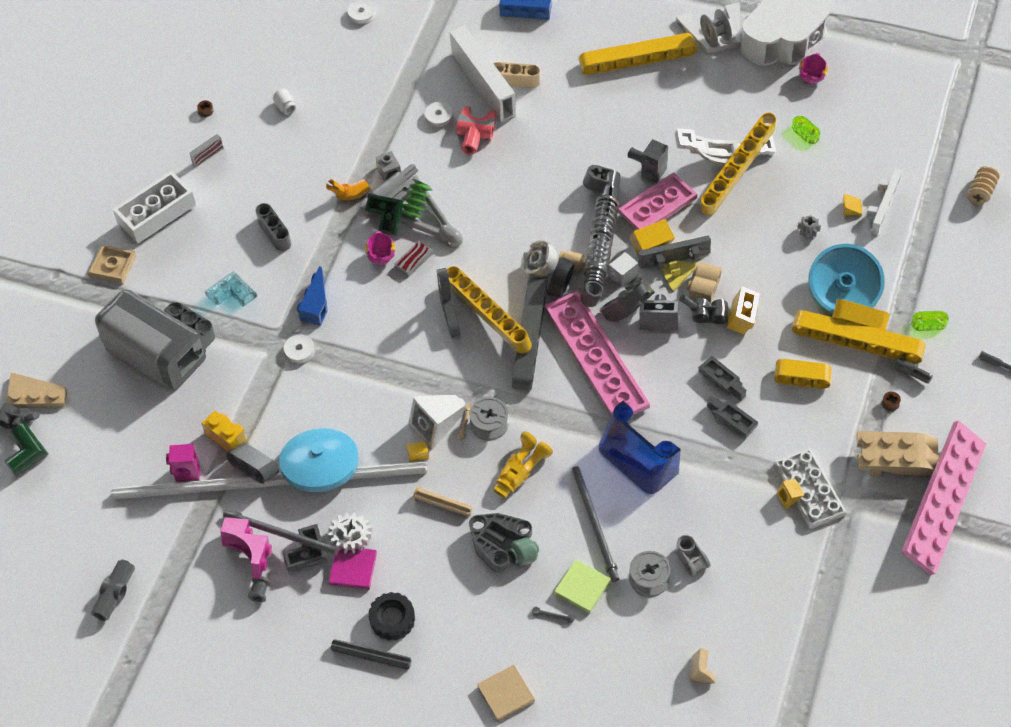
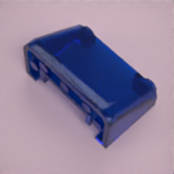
(635, 456)

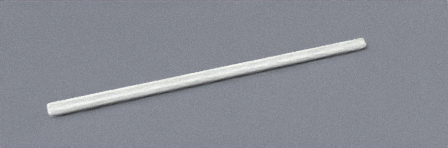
(248, 482)

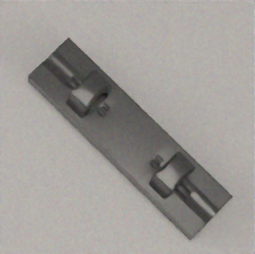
(674, 252)

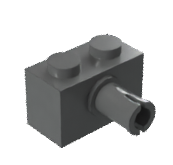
(653, 160)
(659, 314)

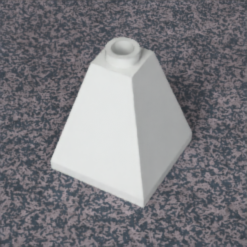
(435, 416)

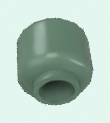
(523, 551)

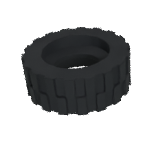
(385, 601)

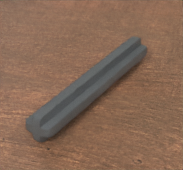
(371, 654)

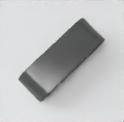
(273, 227)
(253, 462)

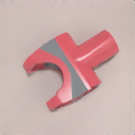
(475, 129)

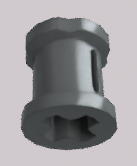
(259, 589)

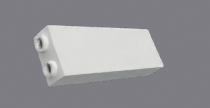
(483, 73)

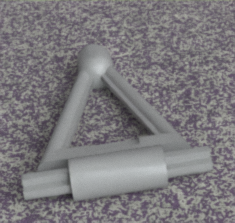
(397, 188)

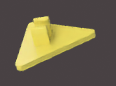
(677, 272)

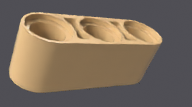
(519, 74)

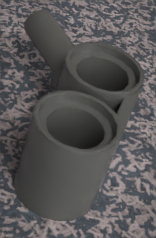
(703, 313)
(12, 417)

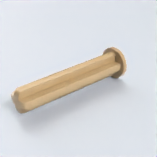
(442, 501)

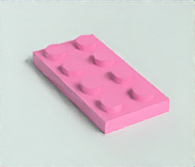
(658, 202)

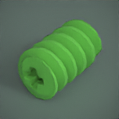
(416, 199)

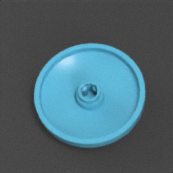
(845, 274)
(319, 460)

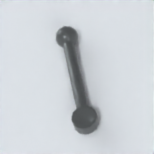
(536, 611)

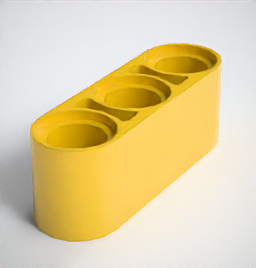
(860, 314)
(803, 373)

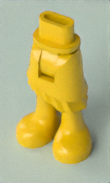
(514, 471)

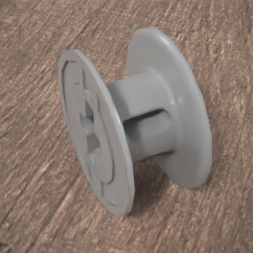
(718, 27)
(489, 418)
(649, 573)

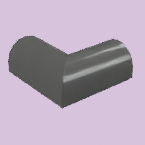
(305, 556)

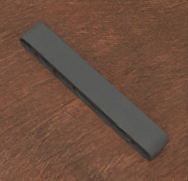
(532, 322)

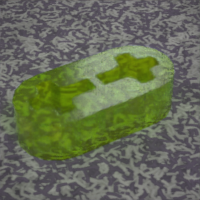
(806, 129)
(929, 320)

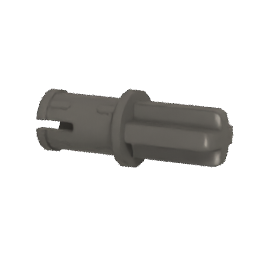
(912, 370)

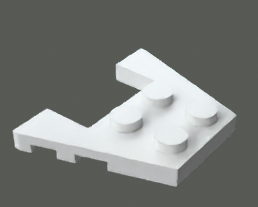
(733, 15)

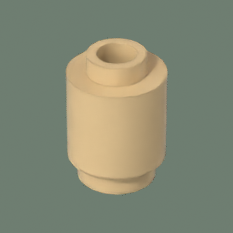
(574, 257)

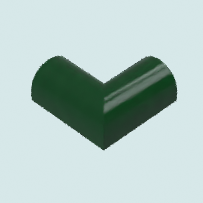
(390, 212)
(30, 450)

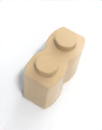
(705, 281)

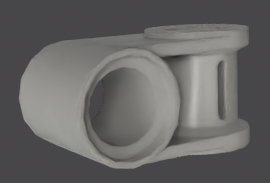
(693, 558)

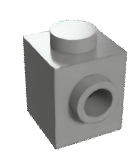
(387, 165)

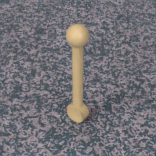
(461, 435)

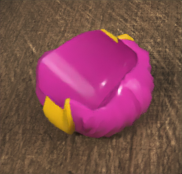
(813, 69)
(380, 248)

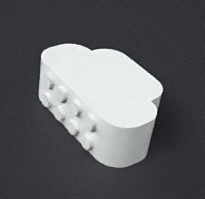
(783, 31)

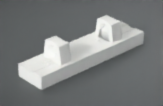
(879, 213)

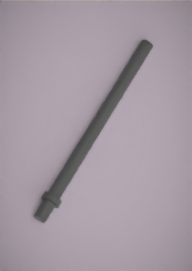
(284, 533)
(610, 567)

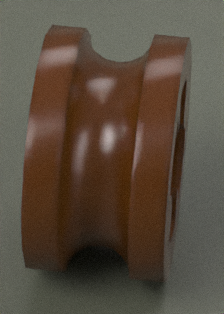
(201, 106)
(895, 398)

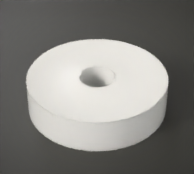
(361, 12)
(436, 120)
(299, 356)

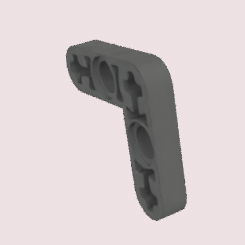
(446, 302)

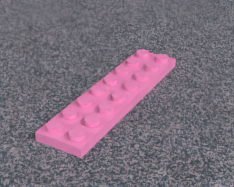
(595, 354)
(944, 498)

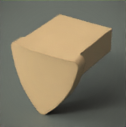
(698, 668)

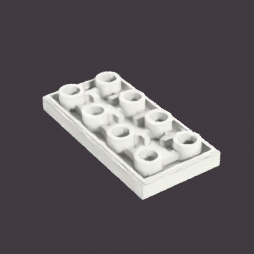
(819, 502)

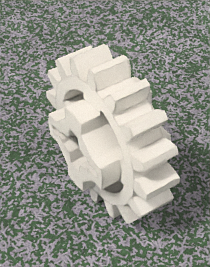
(350, 532)

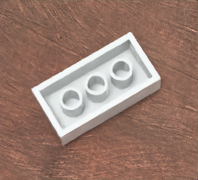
(154, 207)

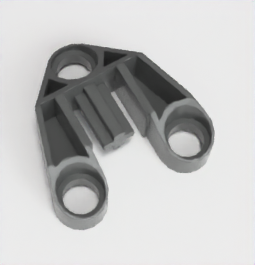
(625, 305)
(494, 533)

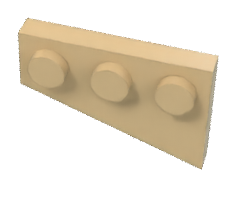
(34, 393)

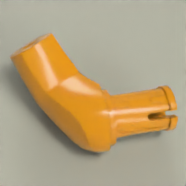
(348, 191)

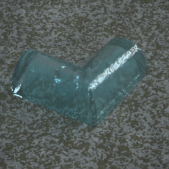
(230, 286)

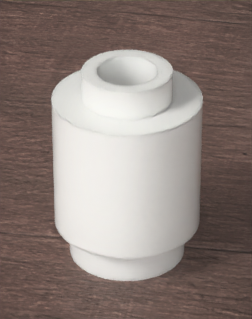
(284, 101)

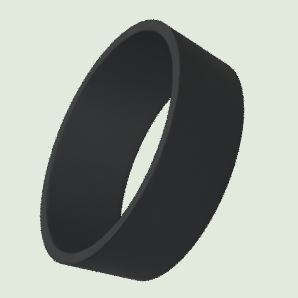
(561, 278)

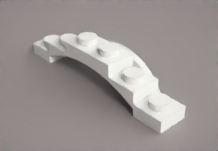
(715, 150)

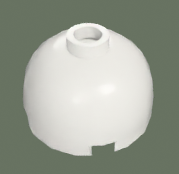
(539, 260)

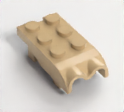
(897, 453)

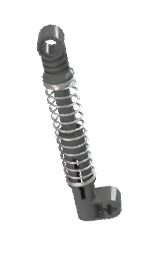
(603, 232)

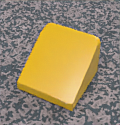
(851, 206)
(417, 451)
(789, 493)

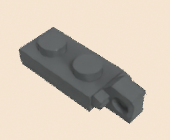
(723, 377)
(732, 416)

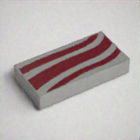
(206, 150)
(413, 258)

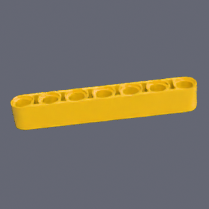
(637, 54)
(739, 156)
(489, 310)
(858, 336)

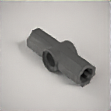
(113, 590)

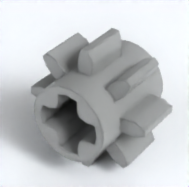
(809, 226)

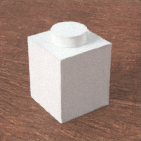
(623, 269)

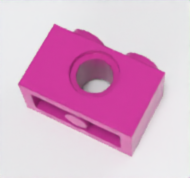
(183, 462)

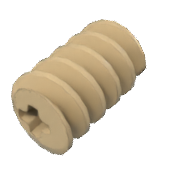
(983, 185)

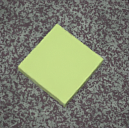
(582, 586)

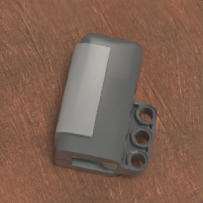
(155, 341)

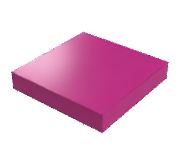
(353, 569)

